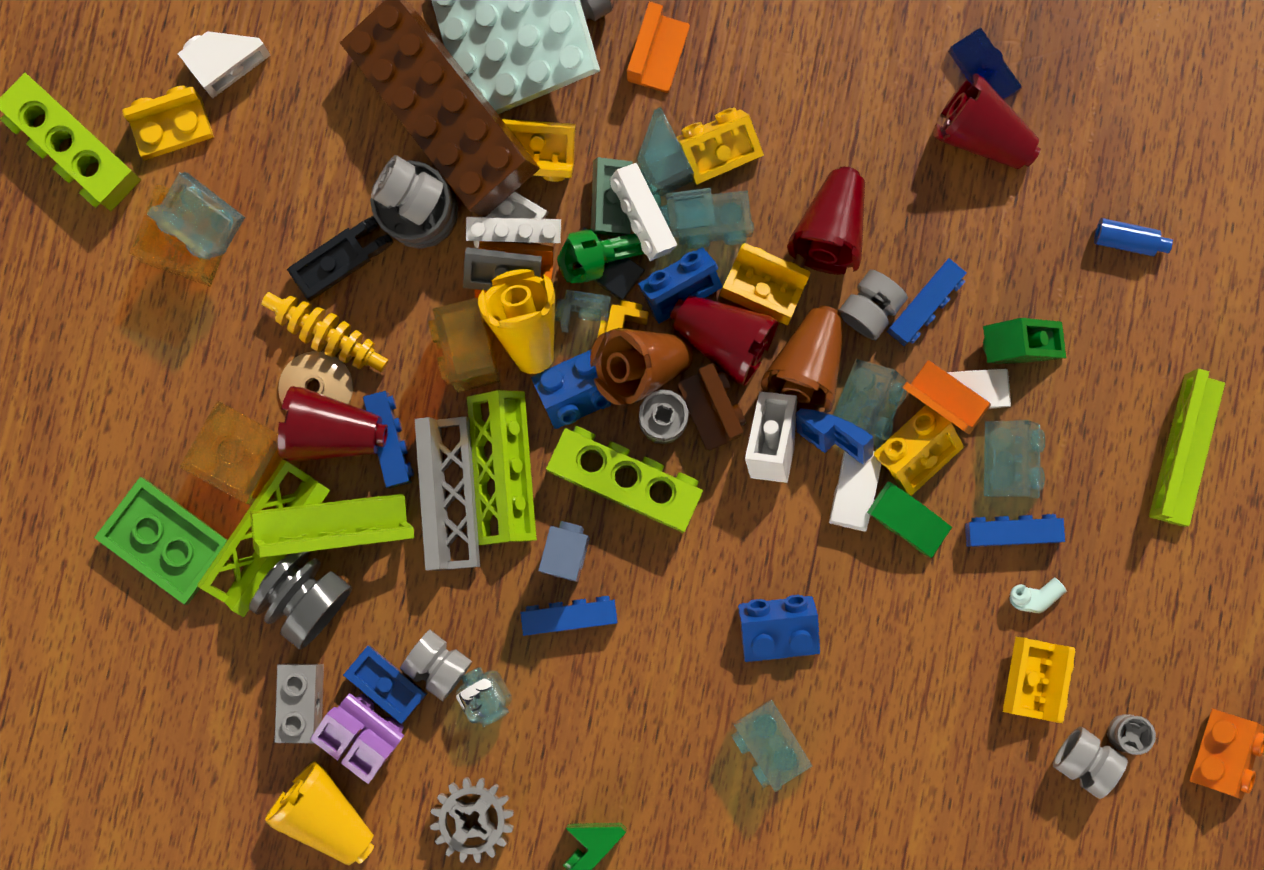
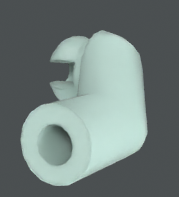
(1036, 600)

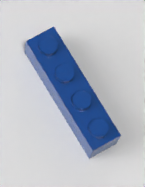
(926, 302)
(392, 456)
(1014, 532)
(568, 617)

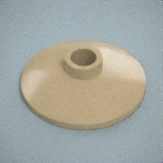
(330, 372)

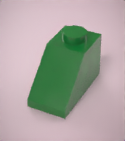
(1024, 341)

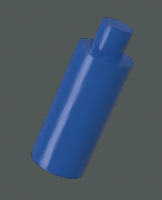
(1131, 237)

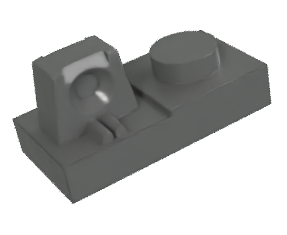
(485, 265)

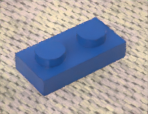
(385, 684)

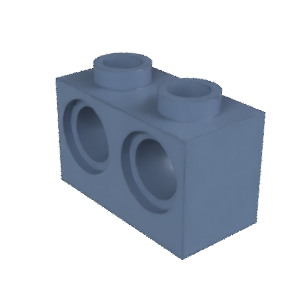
(564, 551)

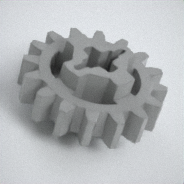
(457, 808)

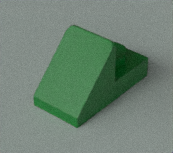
(598, 840)

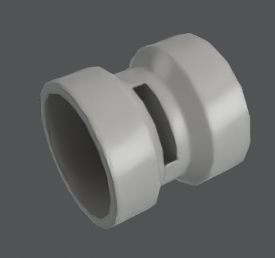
(1138, 735)

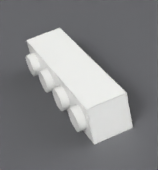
(642, 212)
(513, 229)

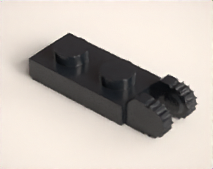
(337, 259)

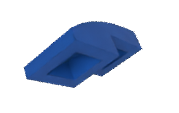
(826, 430)

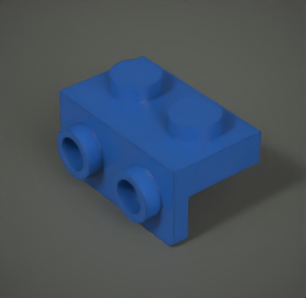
(691, 275)
(569, 390)
(779, 628)

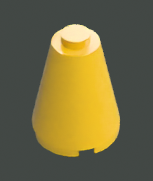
(522, 317)
(321, 817)

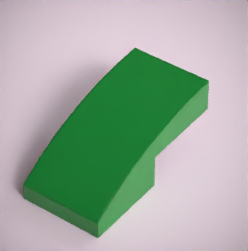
(909, 519)

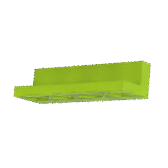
(1187, 448)
(507, 466)
(330, 525)
(256, 568)

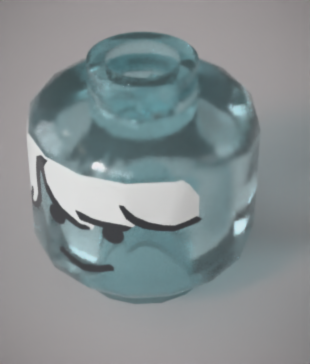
(483, 696)

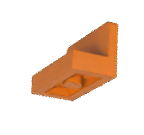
(657, 50)
(948, 397)

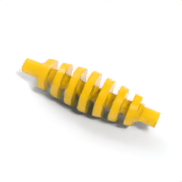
(324, 332)

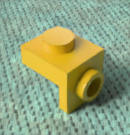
(618, 315)

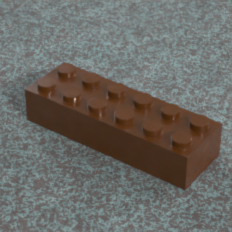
(439, 106)

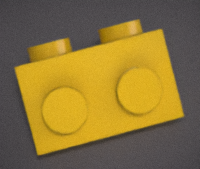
(549, 145)
(765, 283)
(1039, 679)

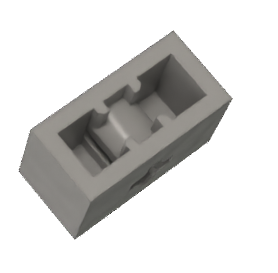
(298, 702)

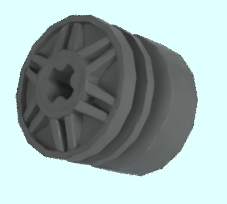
(433, 229)
(294, 592)

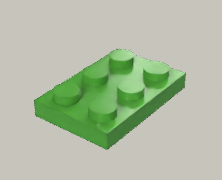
(161, 540)

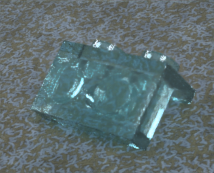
(197, 217)
(731, 219)
(872, 399)
(1013, 459)
(771, 745)

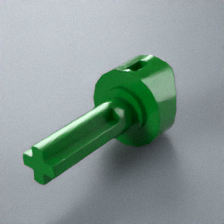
(586, 249)

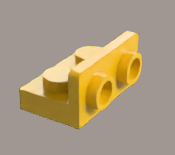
(168, 122)
(720, 144)
(919, 449)

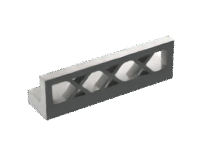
(433, 493)

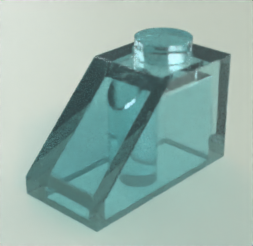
(662, 158)

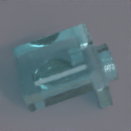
(688, 210)
(588, 305)

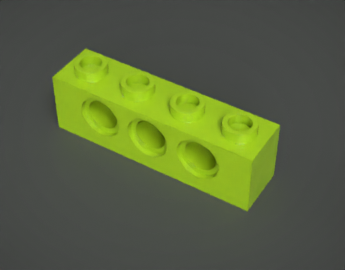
(28, 100)
(567, 465)

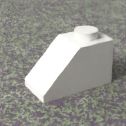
(222, 58)
(772, 437)

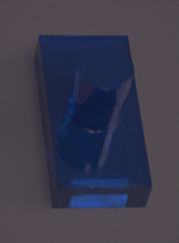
(979, 56)

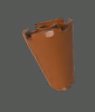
(809, 361)
(637, 363)

